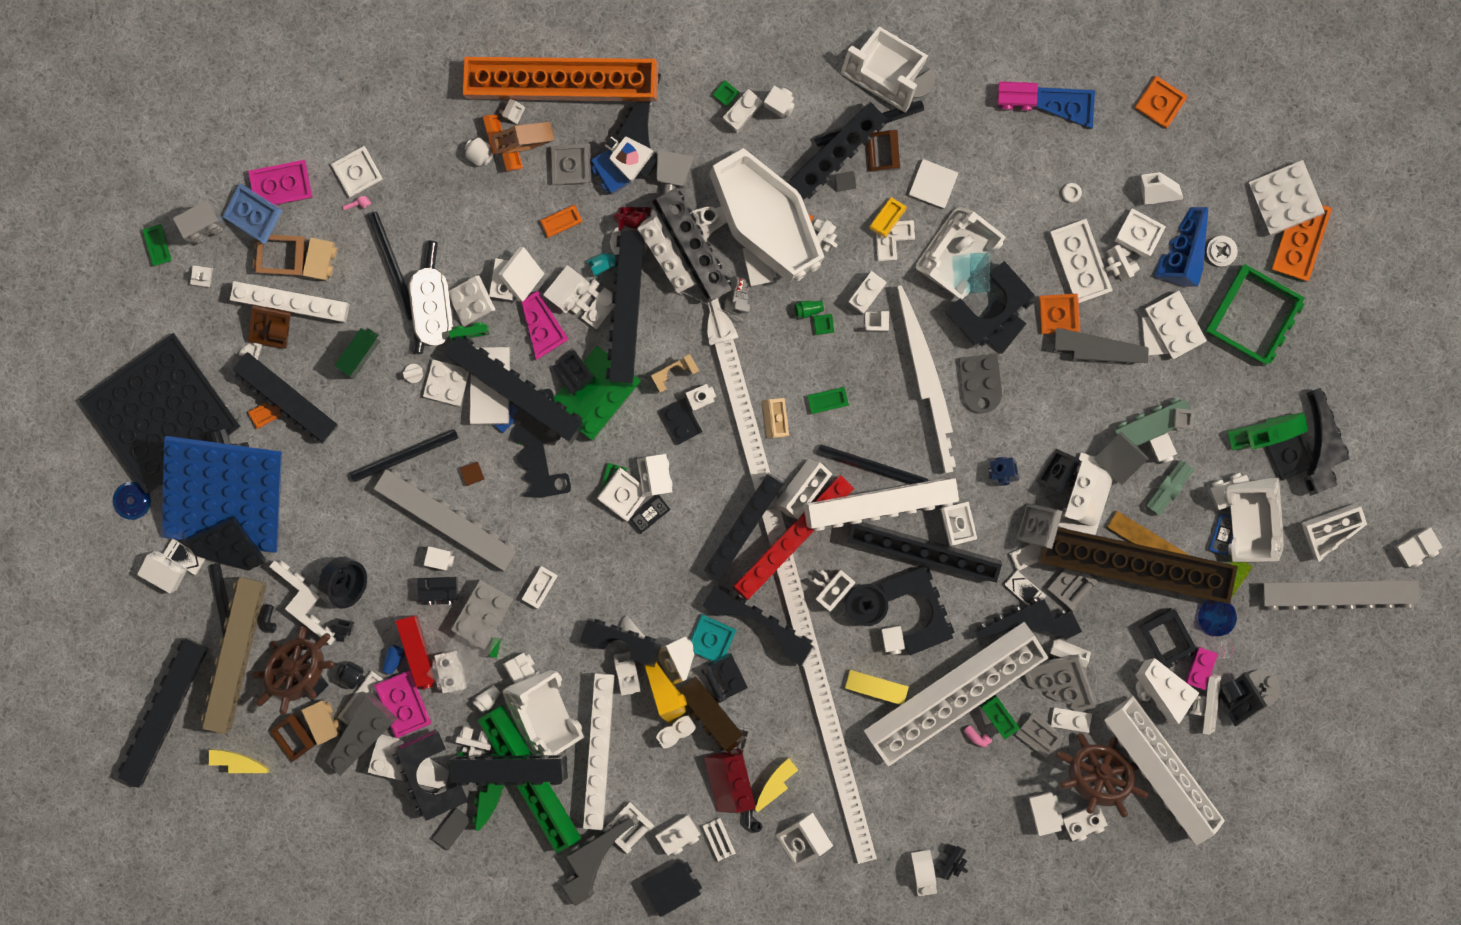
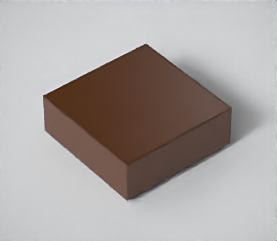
(472, 473)

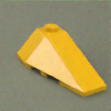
(667, 697)

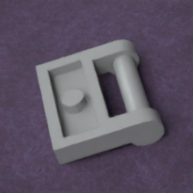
(1065, 584)

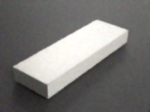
(1212, 704)

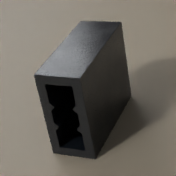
(672, 887)

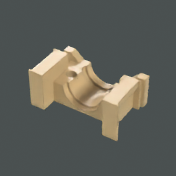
(685, 363)

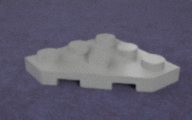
(1065, 680)

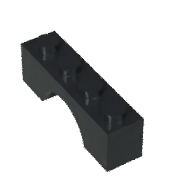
(640, 649)

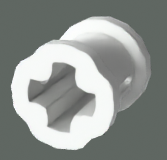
(1199, 706)

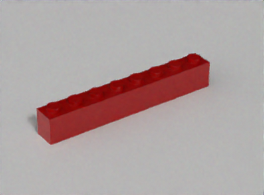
(785, 544)

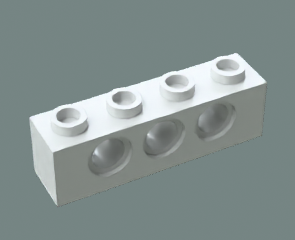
(666, 252)

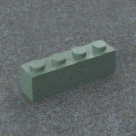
(1152, 425)

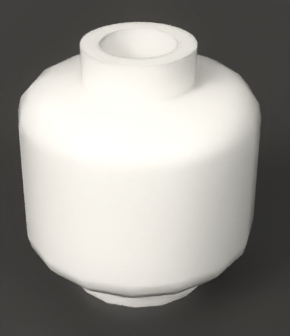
(478, 152)

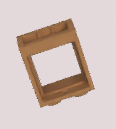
(522, 138)
(299, 256)

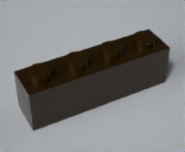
(712, 715)

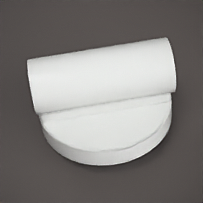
(413, 373)

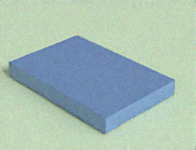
(252, 213)

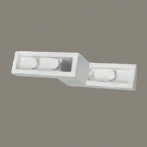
(303, 601)

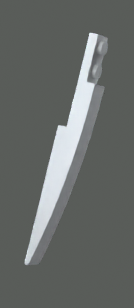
(928, 380)

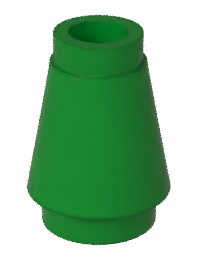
(808, 308)

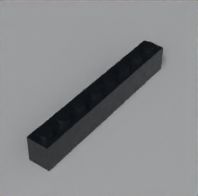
(626, 308)
(514, 389)
(925, 551)
(163, 712)

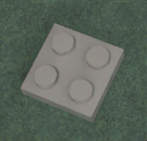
(571, 164)

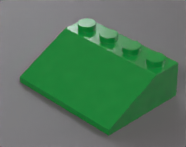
(599, 399)

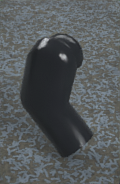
(266, 619)
(750, 822)

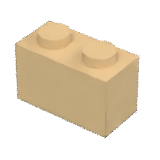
(319, 259)
(322, 722)

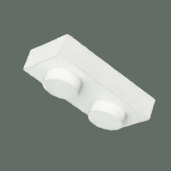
(539, 587)
(1071, 720)

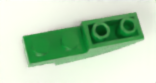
(1268, 433)
(487, 803)

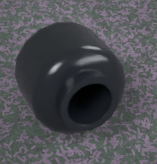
(350, 675)

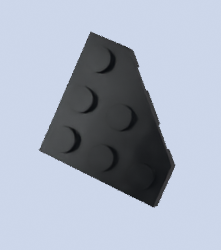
(226, 544)

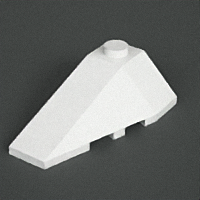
(383, 764)

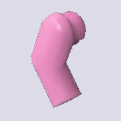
(976, 739)

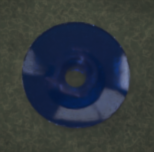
(140, 505)

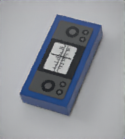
(1222, 535)

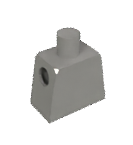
(673, 169)

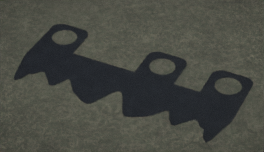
(534, 457)

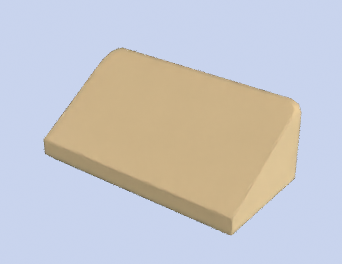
(775, 418)

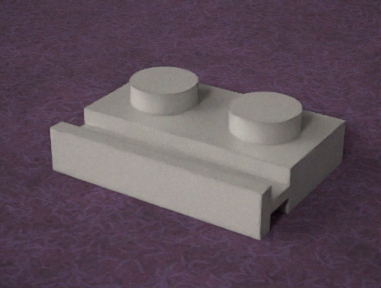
(1039, 735)

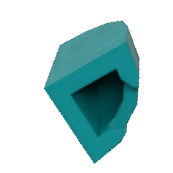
(601, 263)

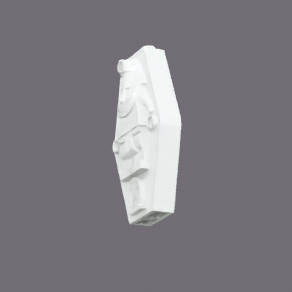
(766, 215)

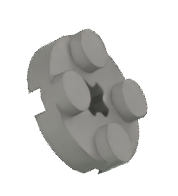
(1269, 682)

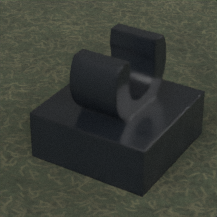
(342, 628)

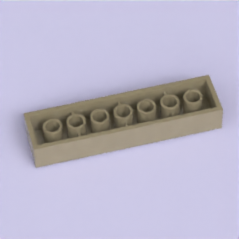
(234, 655)

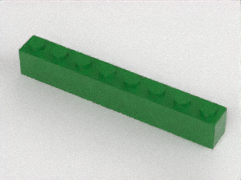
(539, 798)

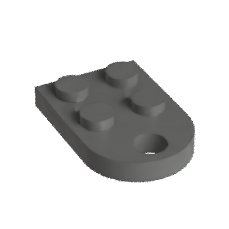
(981, 380)

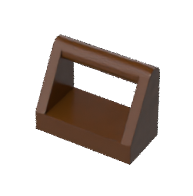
(894, 151)
(301, 732)

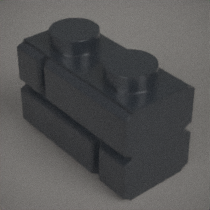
(438, 589)

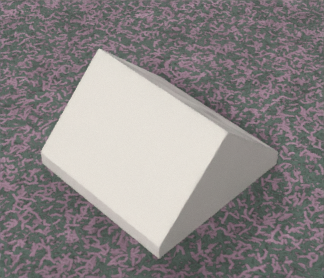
(958, 523)

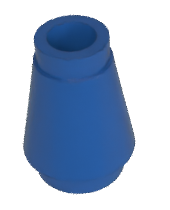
(393, 658)

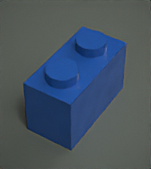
(612, 177)

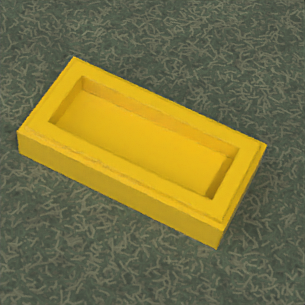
(888, 217)

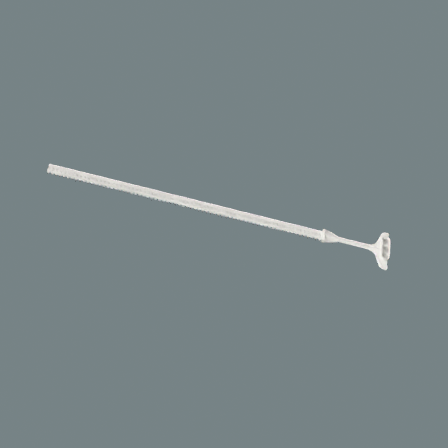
(721, 333)

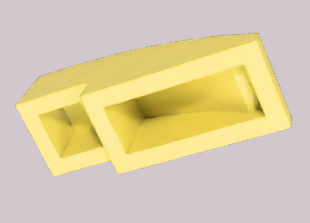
(876, 687)
(236, 762)
(775, 783)

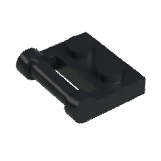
(730, 674)

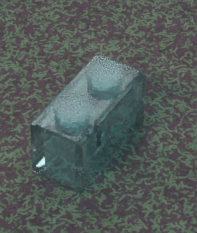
(979, 272)

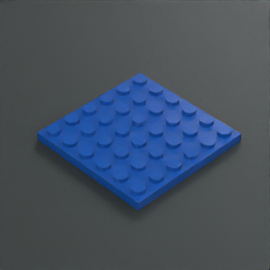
(219, 481)

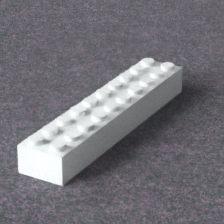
(956, 694)

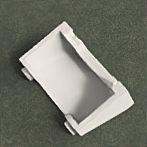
(942, 259)
(1256, 520)
(542, 714)

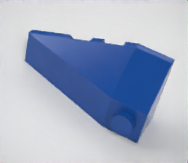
(1186, 258)

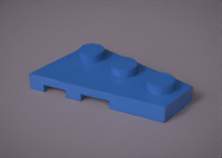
(1068, 103)

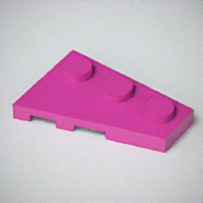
(543, 327)

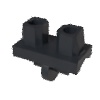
(947, 869)

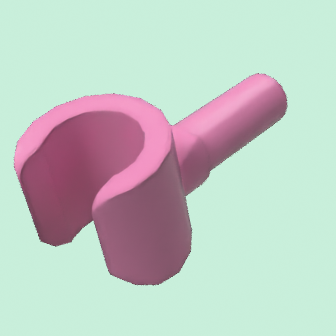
(363, 201)

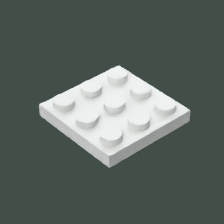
(1286, 197)

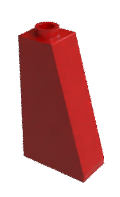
(415, 650)

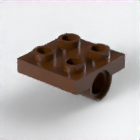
(269, 326)

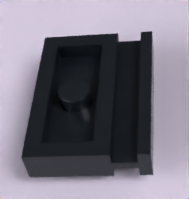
(573, 372)
(681, 421)

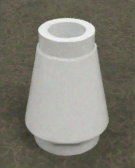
(486, 699)

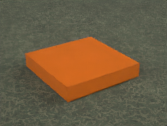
(1161, 102)
(1059, 312)

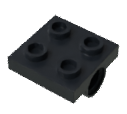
(1241, 699)

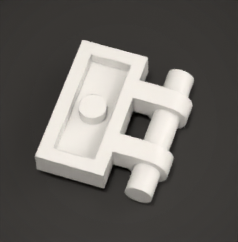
(599, 308)

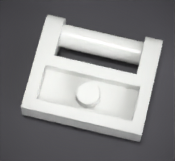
(630, 810)

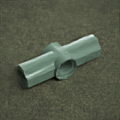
(1170, 487)

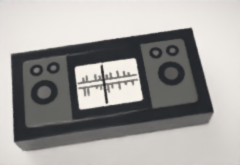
(649, 514)

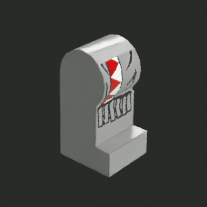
(737, 298)

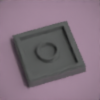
(1121, 458)

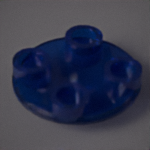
(1217, 618)

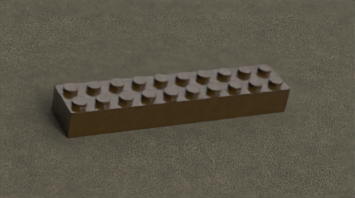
(1140, 565)

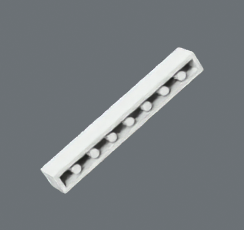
(881, 502)
(599, 751)

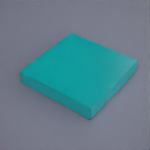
(712, 638)

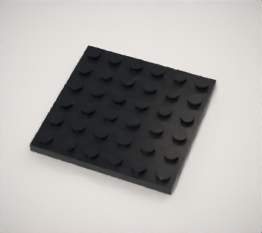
(154, 399)

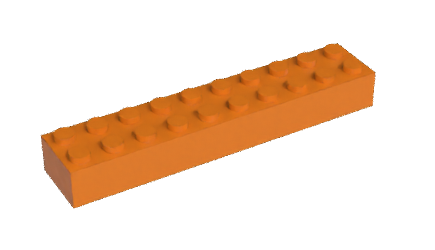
(560, 79)

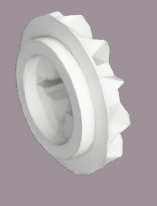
(1231, 251)

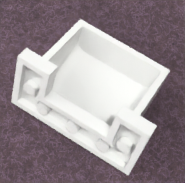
(885, 68)
(1087, 497)

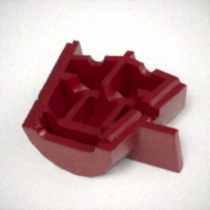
(631, 216)

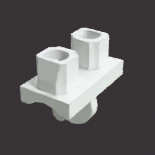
(825, 236)
(1119, 263)
(465, 738)

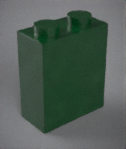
(357, 352)

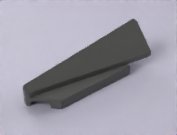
(1098, 349)

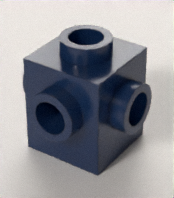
(1003, 471)

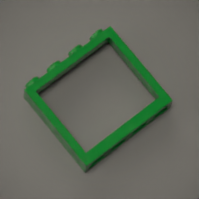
(1287, 323)

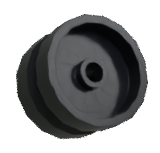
(877, 609)

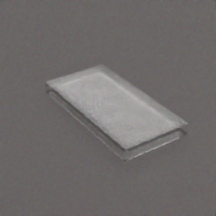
(465, 654)

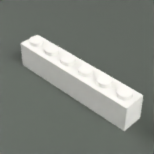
(290, 302)

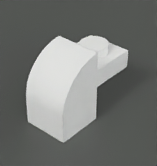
(627, 673)
(924, 873)

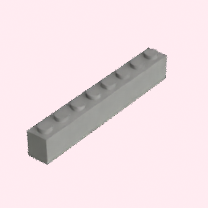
(446, 520)
(1340, 593)

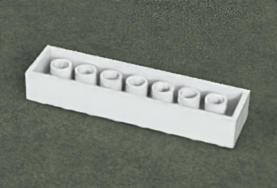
(1164, 771)

